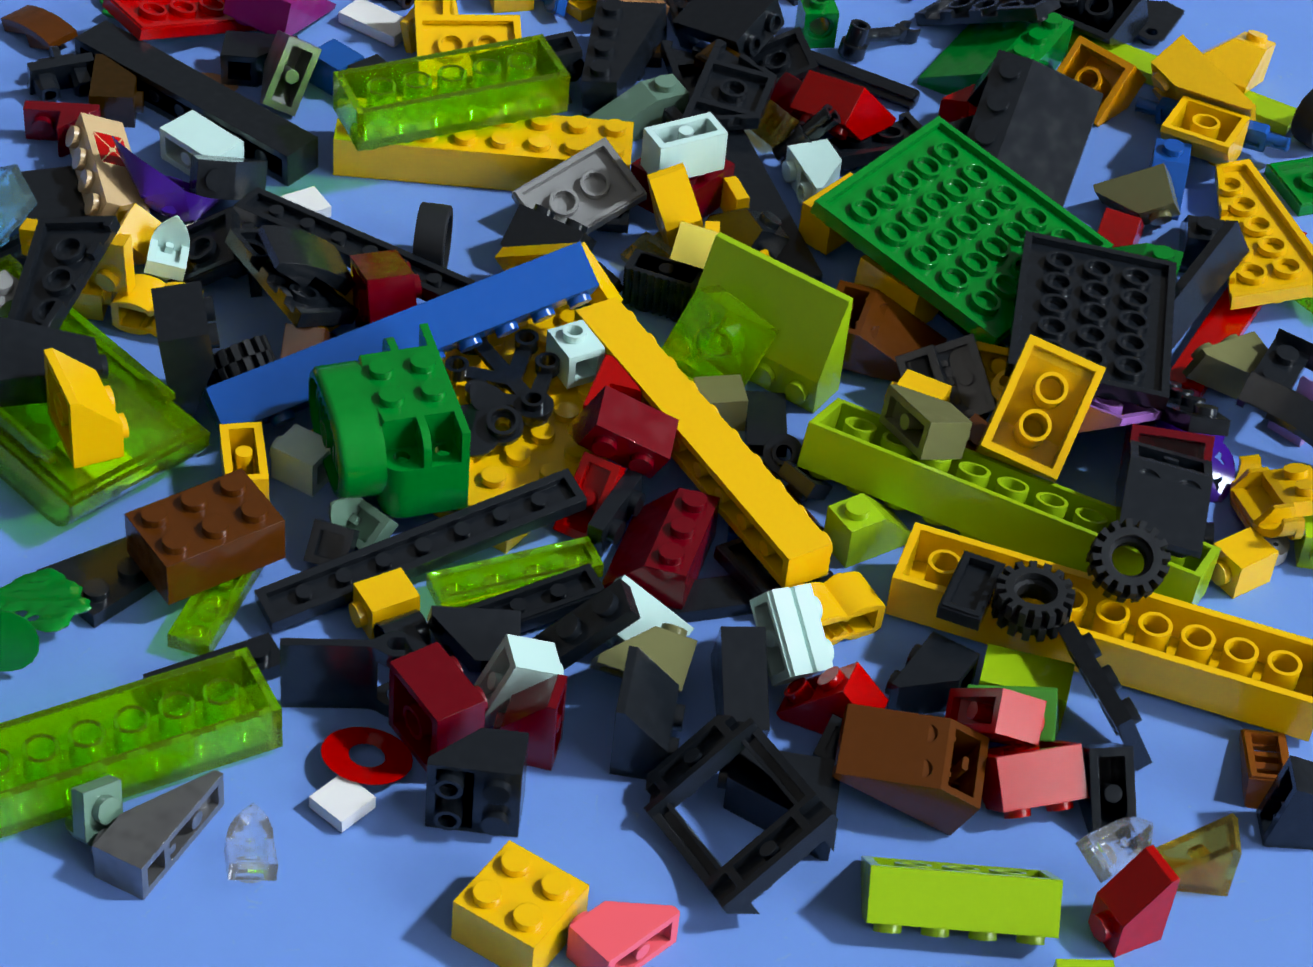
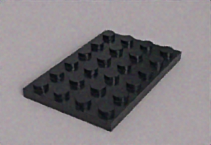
(1100, 307)

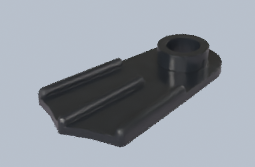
(1162, 20)

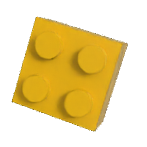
(518, 909)

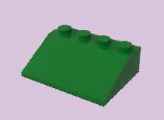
(979, 43)

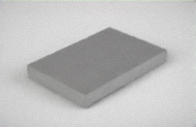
(585, 187)

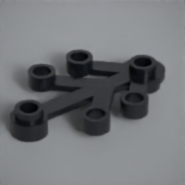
(533, 403)

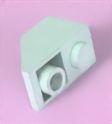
(811, 167)

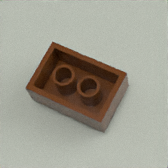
(205, 536)

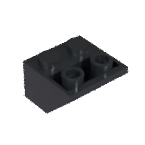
(478, 783)

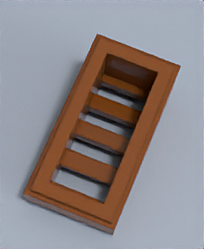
(1260, 767)

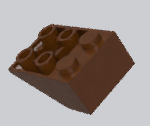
(881, 332)
(913, 763)

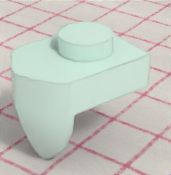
(168, 250)

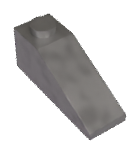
(155, 834)

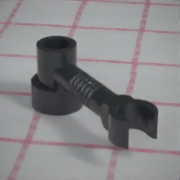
(860, 34)

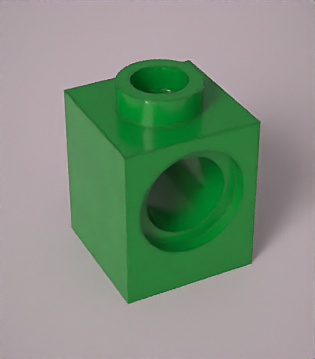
(820, 31)

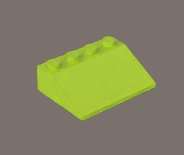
(810, 318)

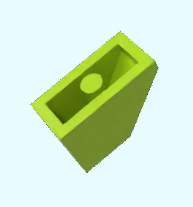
(863, 529)

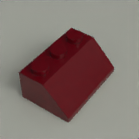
(667, 545)

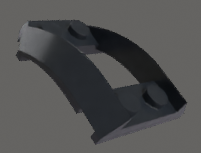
(1272, 385)
(772, 851)

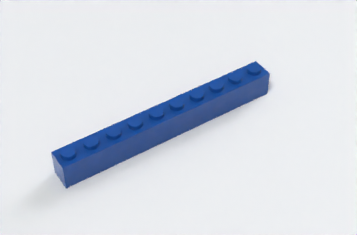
(455, 320)

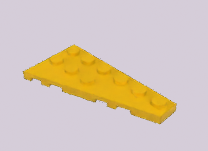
(1279, 252)

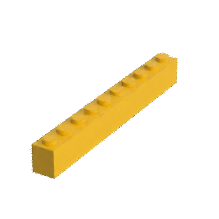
(714, 453)

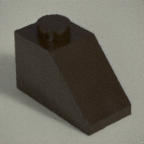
(115, 91)

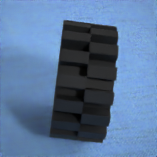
(241, 358)
(1145, 542)
(1035, 584)

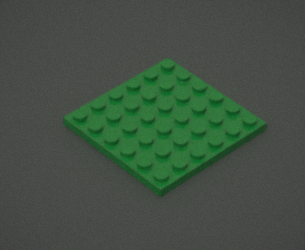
(948, 224)

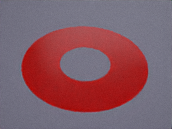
(336, 755)

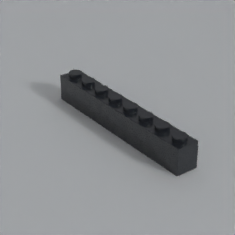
(177, 88)

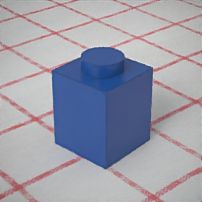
(333, 57)

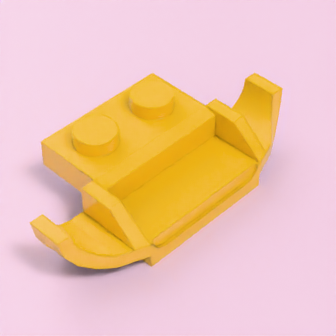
(1273, 499)

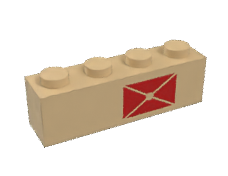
(99, 167)

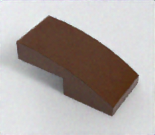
(40, 26)

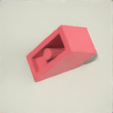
(621, 934)

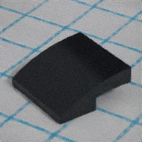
(305, 256)
(957, 365)

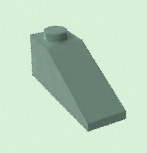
(646, 103)

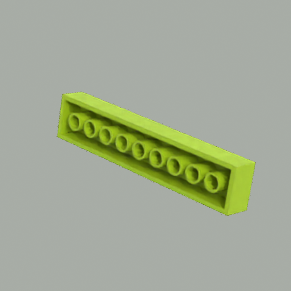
(980, 498)

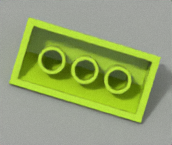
(960, 898)

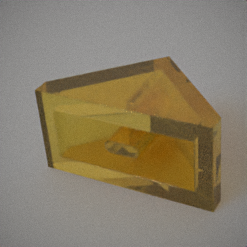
(1206, 857)

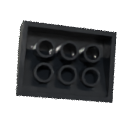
(1035, 122)

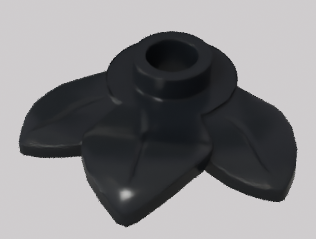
(484, 413)

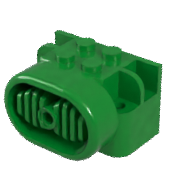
(393, 429)

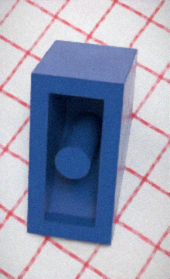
(1176, 159)

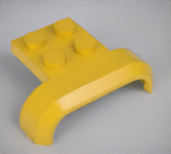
(442, 32)

